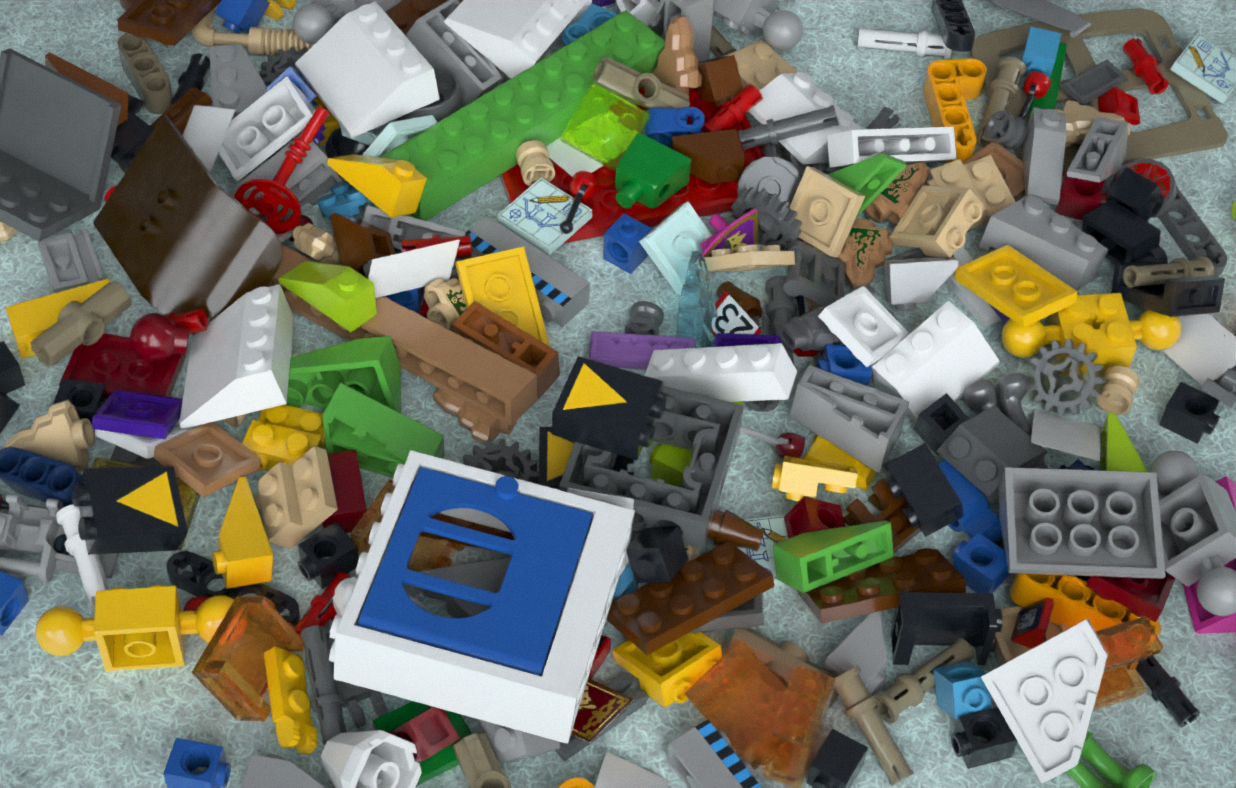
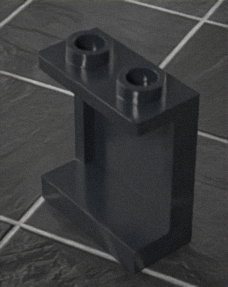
(1174, 297)
(941, 620)

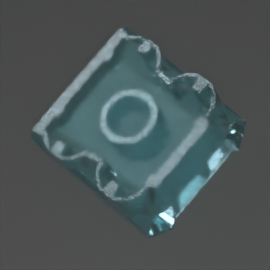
(696, 304)

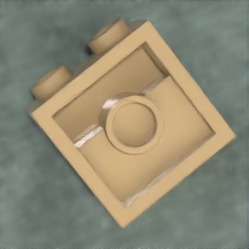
(982, 178)
(938, 220)
(296, 498)

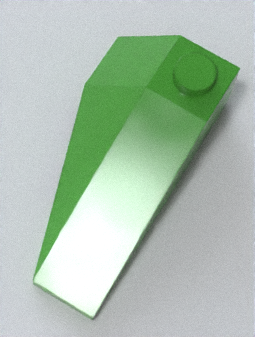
(361, 364)

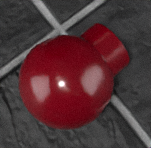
(158, 337)

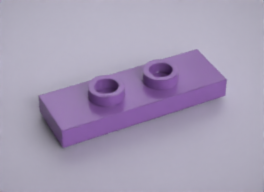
(632, 350)

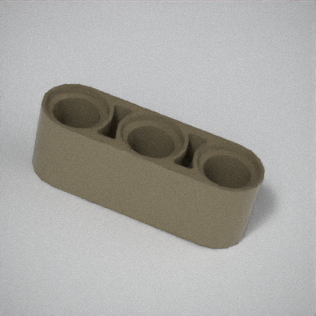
(145, 73)

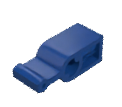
(976, 510)

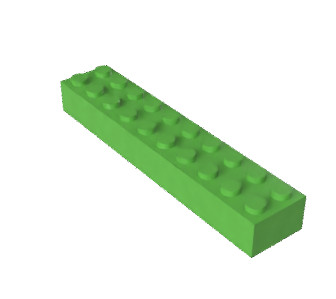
(534, 105)

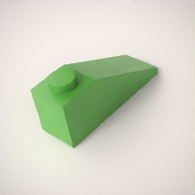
(870, 176)
(831, 554)

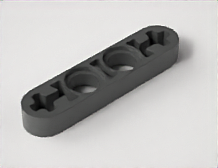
(1193, 225)

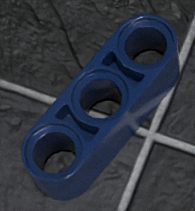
(37, 475)

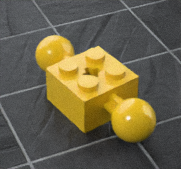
(1100, 324)
(132, 627)

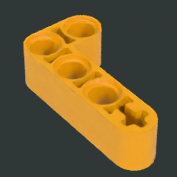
(945, 92)
(1072, 601)

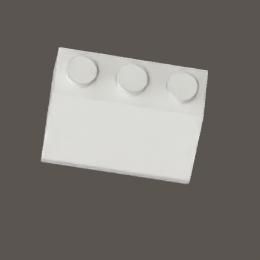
(796, 95)
(265, 127)
(934, 360)

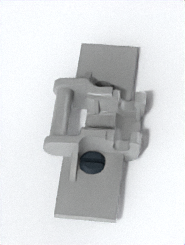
(38, 532)

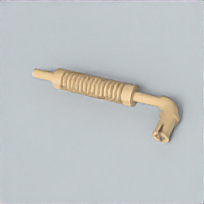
(258, 40)

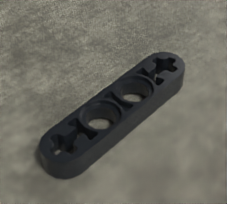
(954, 24)
(205, 570)

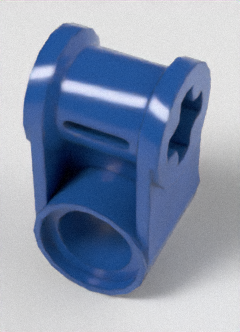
(672, 122)

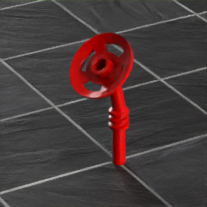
(271, 189)

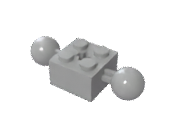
(319, 16)
(780, 28)
(1197, 531)

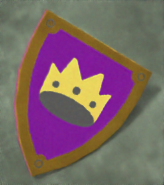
(739, 233)

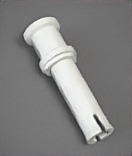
(921, 43)
(89, 566)

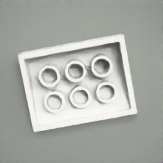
(513, 31)
(368, 71)
(240, 359)

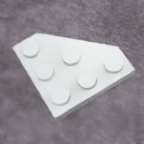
(1051, 697)

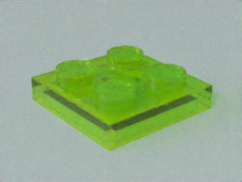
(604, 126)

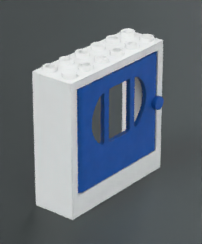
(496, 659)

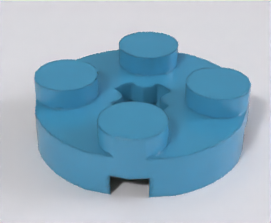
(342, 200)

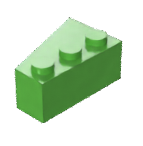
(375, 432)

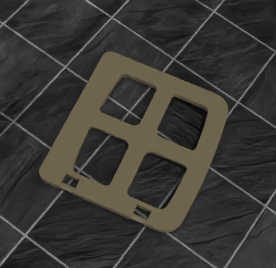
(1155, 143)

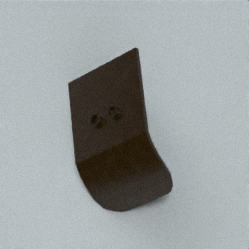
(183, 233)

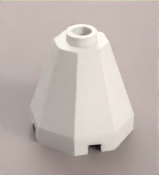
(370, 761)

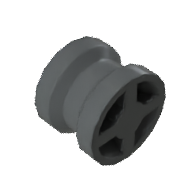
(1007, 129)
(644, 319)

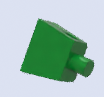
(650, 173)

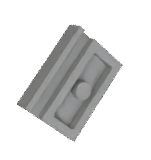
(70, 261)

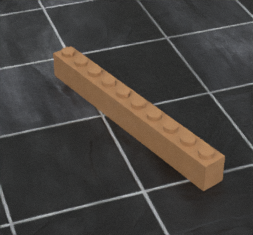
(432, 352)

